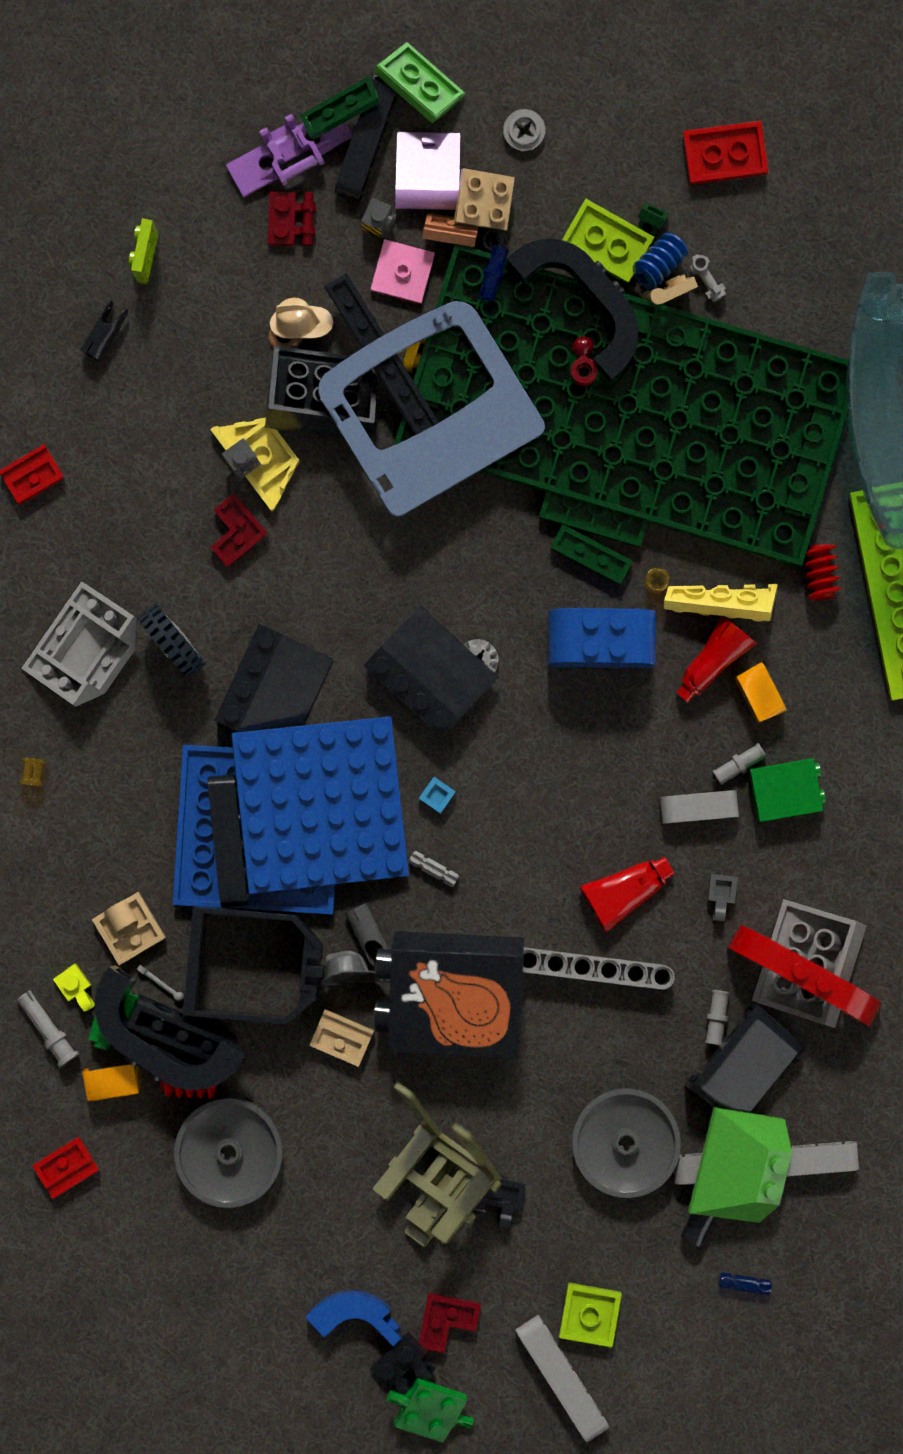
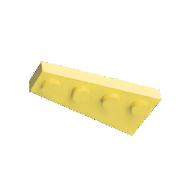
(721, 601)

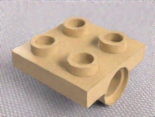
(484, 199)
(128, 928)

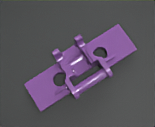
(282, 146)

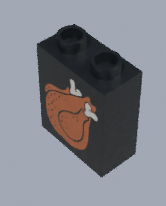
(451, 994)

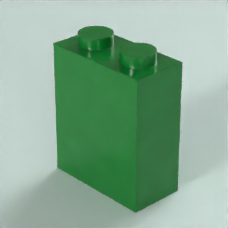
(786, 789)

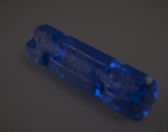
(745, 1283)

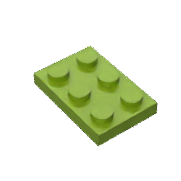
(608, 239)

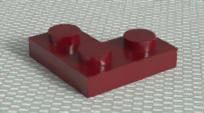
(243, 532)
(444, 1312)

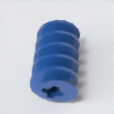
(659, 261)

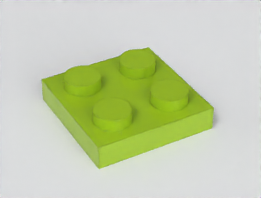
(142, 258)
(590, 1314)

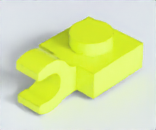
(74, 985)

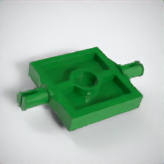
(430, 1410)

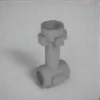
(699, 267)

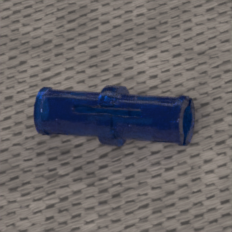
(493, 273)

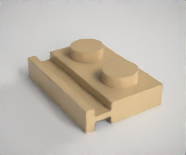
(341, 1037)

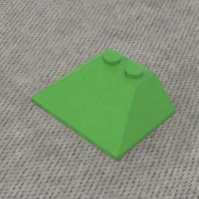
(742, 1166)

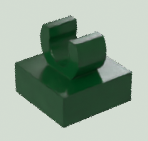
(653, 216)

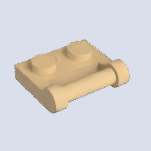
(674, 288)

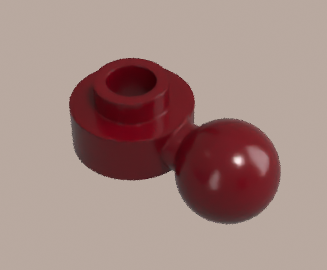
(583, 349)

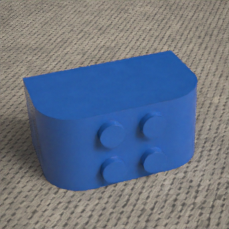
(601, 638)

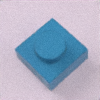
(437, 795)

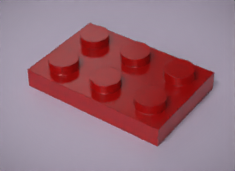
(725, 152)

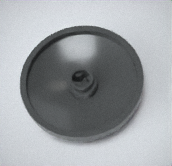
(626, 1143)
(228, 1152)

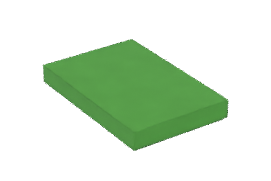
(419, 82)

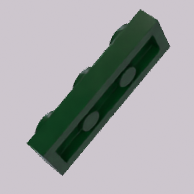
(340, 108)
(591, 554)

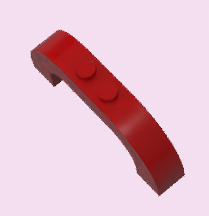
(805, 974)

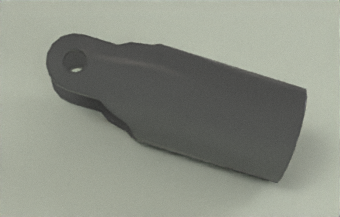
(365, 929)

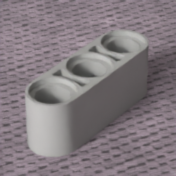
(699, 806)

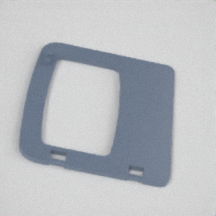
(455, 447)

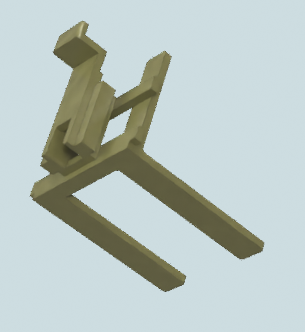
(438, 1189)

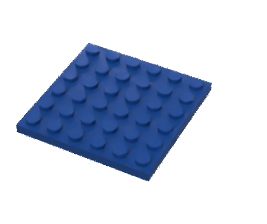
(319, 804)
(195, 853)

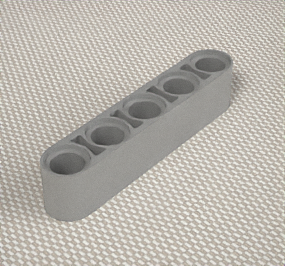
(562, 1378)

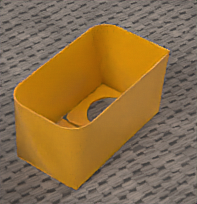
(760, 693)
(111, 1082)

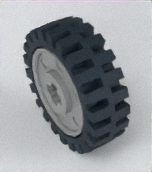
(171, 640)

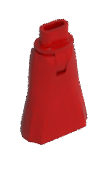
(723, 648)
(624, 891)

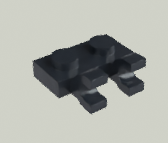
(508, 1196)
(398, 1360)

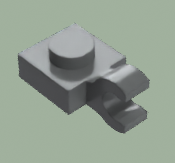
(721, 891)

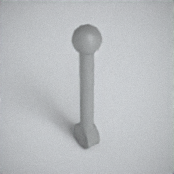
(178, 996)

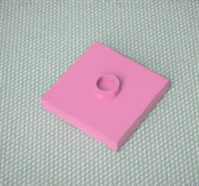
(402, 272)

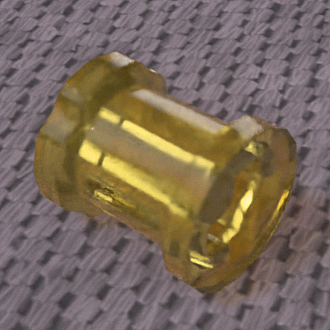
(656, 589)
(27, 771)

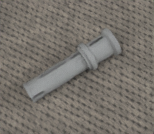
(53, 1038)

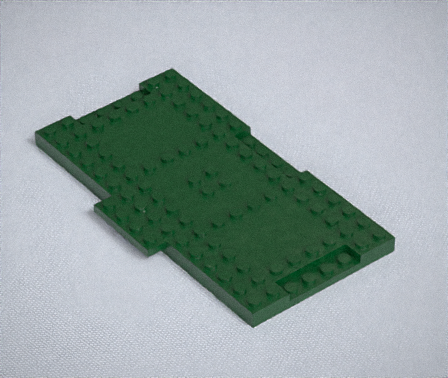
(695, 436)

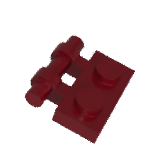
(282, 219)

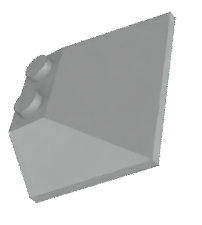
(84, 647)

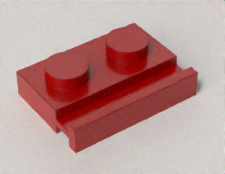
(31, 474)
(65, 1167)

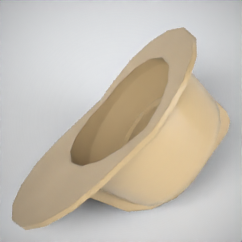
(299, 320)

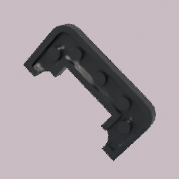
(746, 1062)

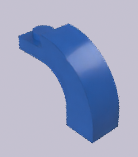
(350, 1305)

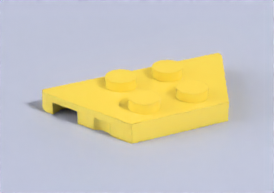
(275, 455)

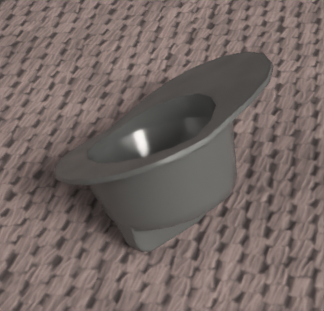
(346, 967)

